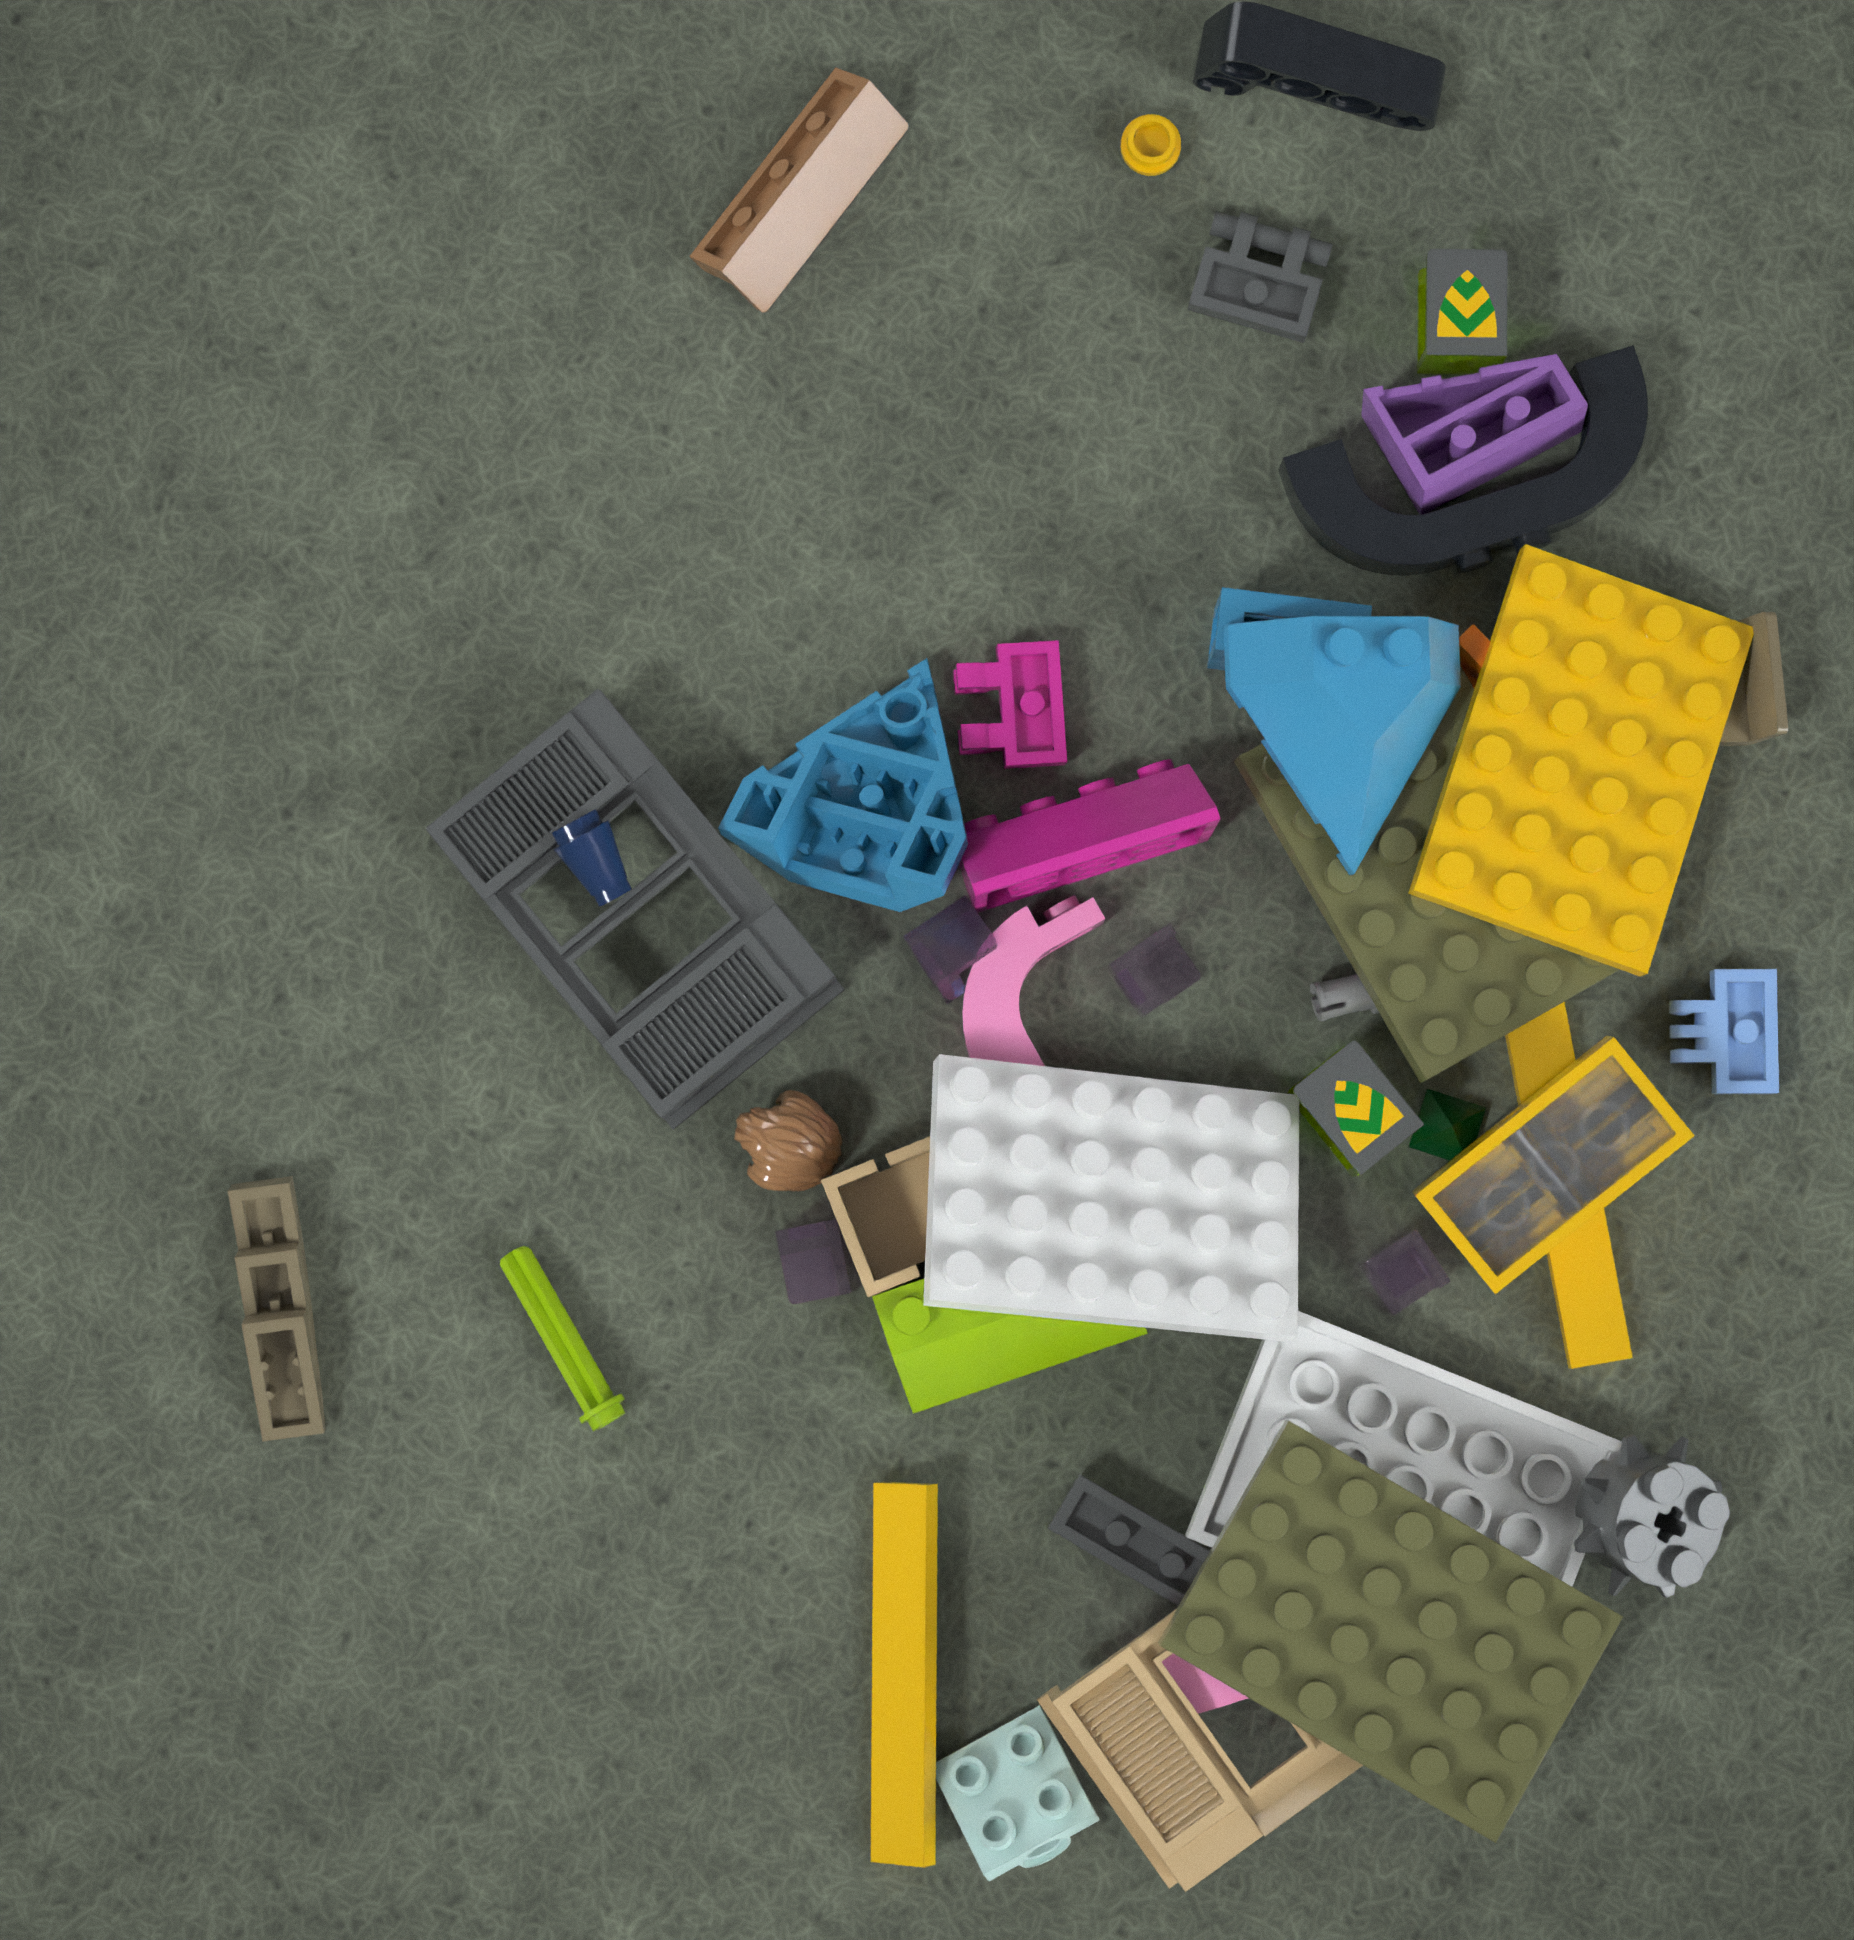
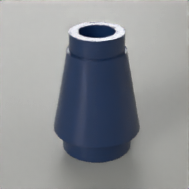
(593, 857)

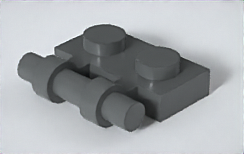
(1256, 292)

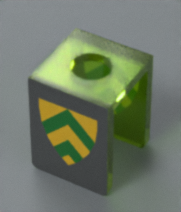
(1462, 311)
(1354, 1108)

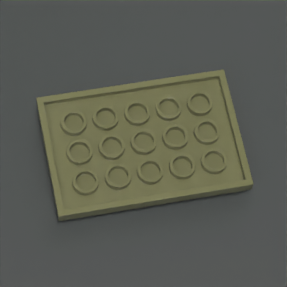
(1431, 971)
(1390, 1630)

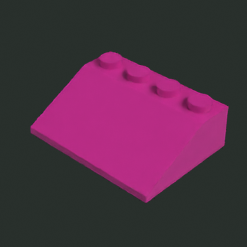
(1086, 835)

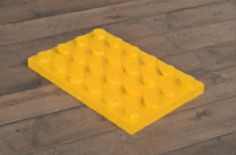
(1582, 761)

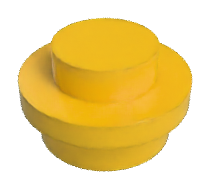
(1150, 145)

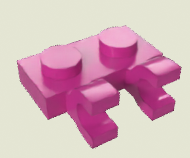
(1029, 705)

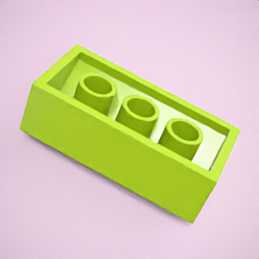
(961, 1351)

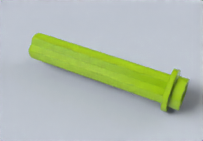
(562, 1339)

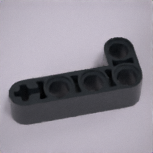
(1318, 63)

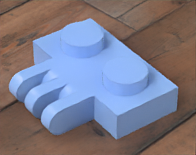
(1733, 1031)

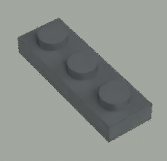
(1128, 1539)

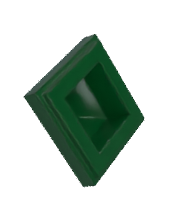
(1448, 1125)

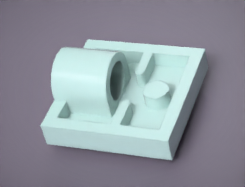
(1015, 1795)

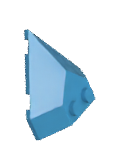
(1345, 709)
(861, 803)

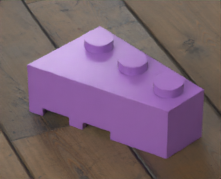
(1472, 426)

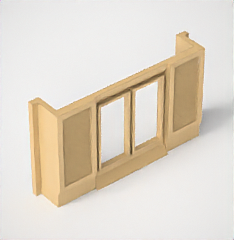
(1169, 1770)

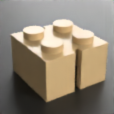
(884, 1215)

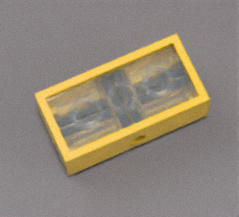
(1553, 1163)

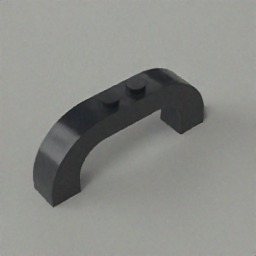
(1465, 534)

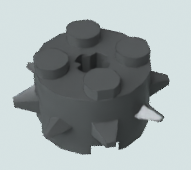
(1651, 1517)

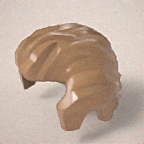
(789, 1143)

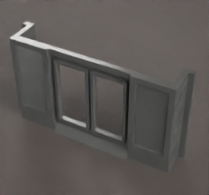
(718, 1003)

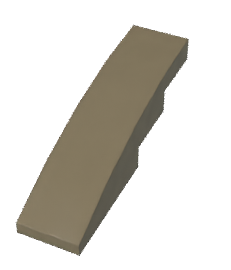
(277, 1309)

